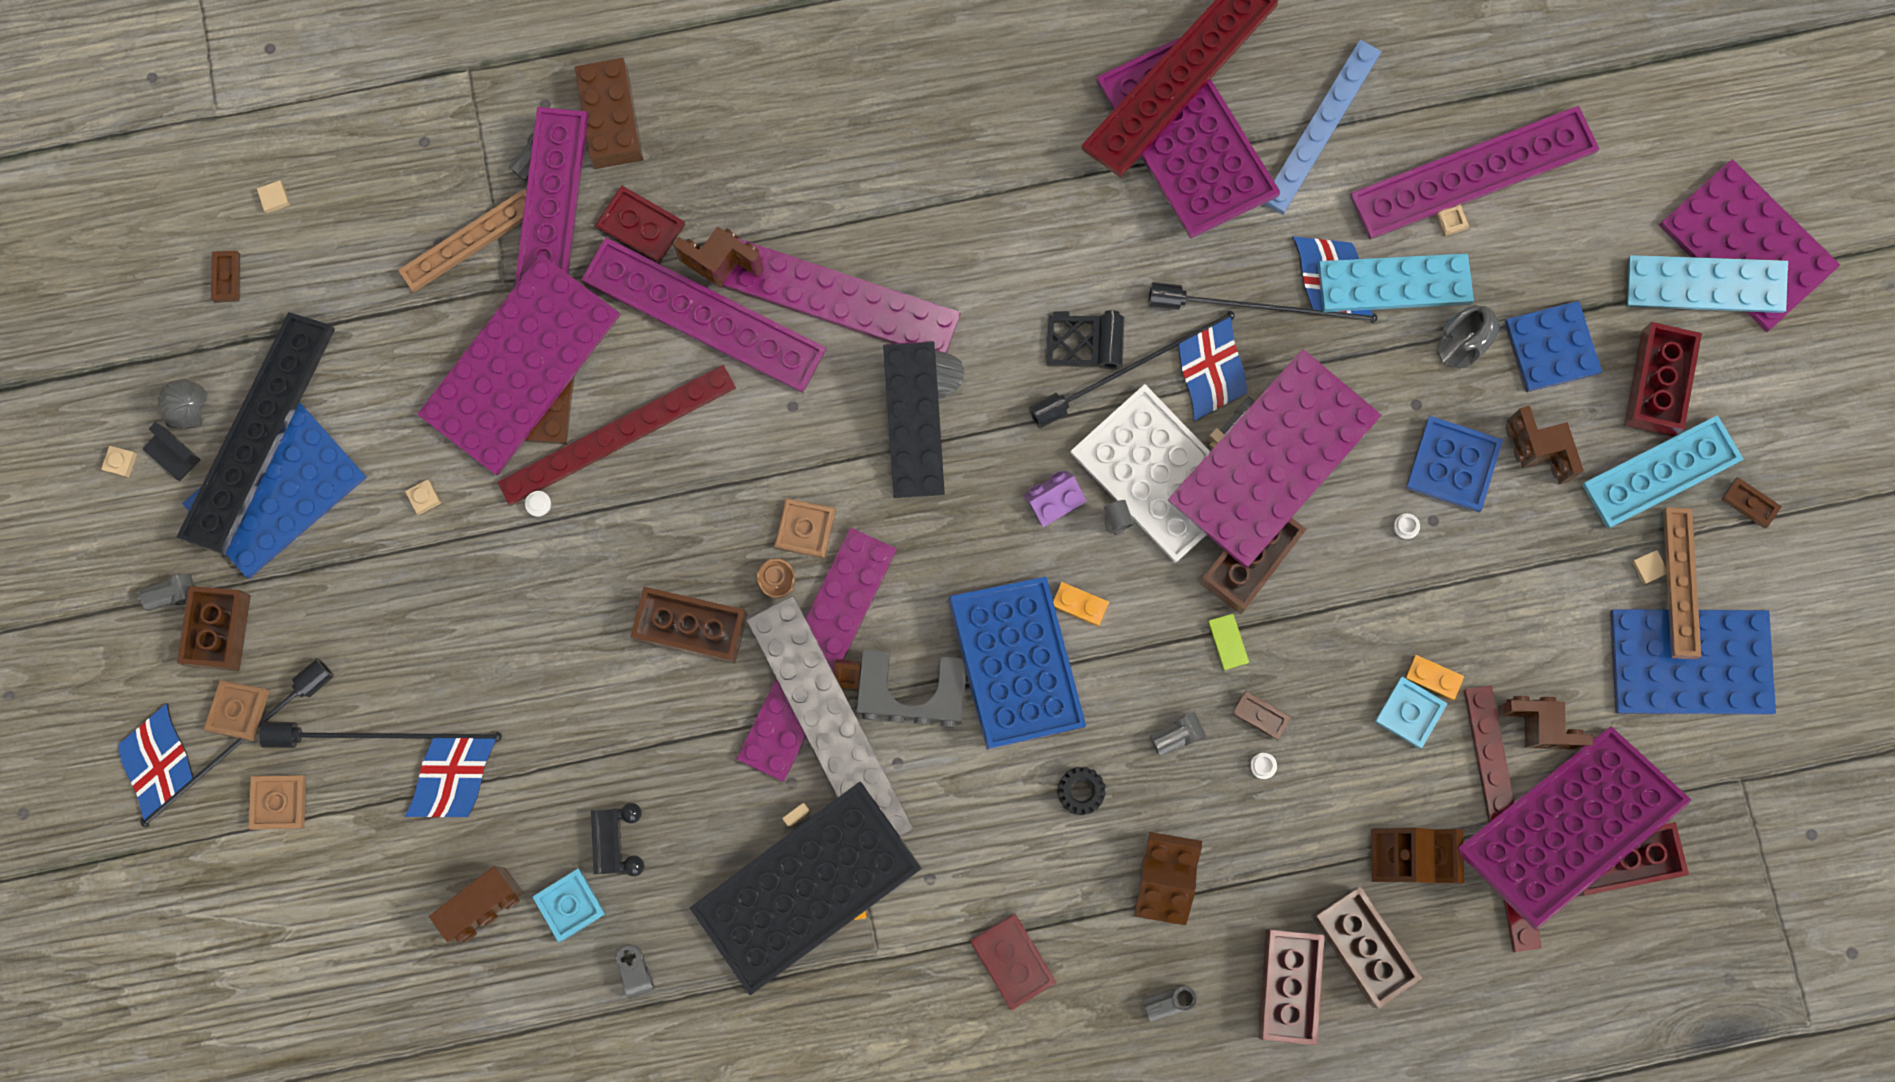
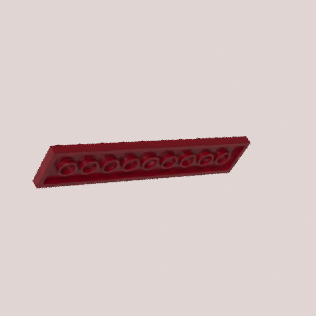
(1174, 82)

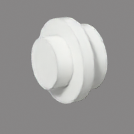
(538, 503)
(1406, 526)
(1263, 765)

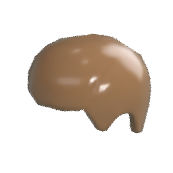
(775, 578)

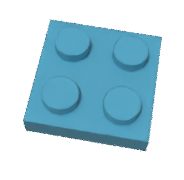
(1410, 712)
(569, 905)

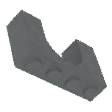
(943, 707)

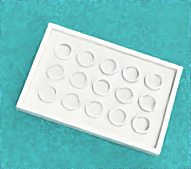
(1143, 459)

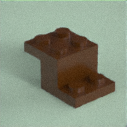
(719, 256)
(1544, 445)
(1545, 723)
(1417, 855)
(1168, 878)

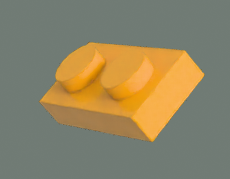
(1080, 604)
(1434, 677)

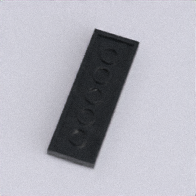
(914, 419)

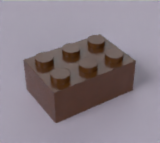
(214, 628)
(477, 905)

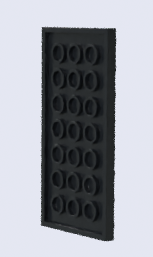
(805, 888)

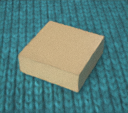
(273, 196)
(1452, 220)
(1649, 567)
(796, 815)

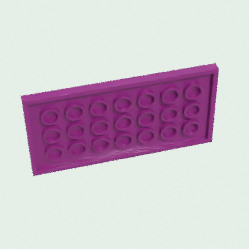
(1201, 155)
(519, 364)
(1274, 458)
(1573, 827)

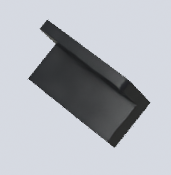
(170, 452)

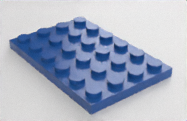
(297, 489)
(1016, 662)
(1727, 679)

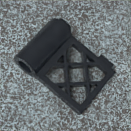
(1106, 335)

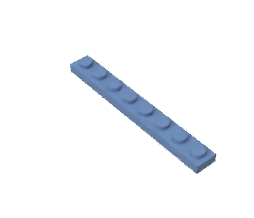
(1323, 124)

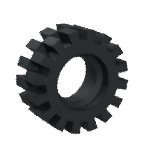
(1081, 774)

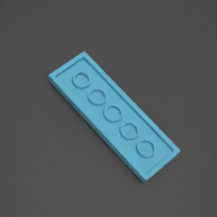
(1395, 282)
(1707, 283)
(1662, 472)

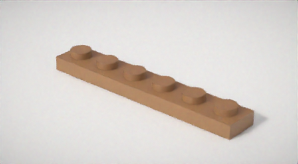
(465, 242)
(1681, 583)

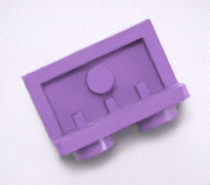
(1054, 497)

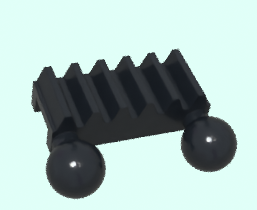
(607, 842)

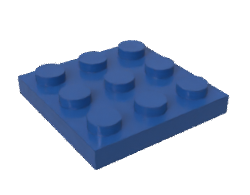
(1553, 346)
(1454, 464)

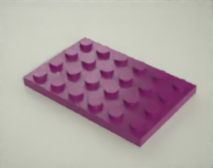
(1741, 221)

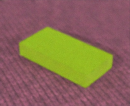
(1228, 642)

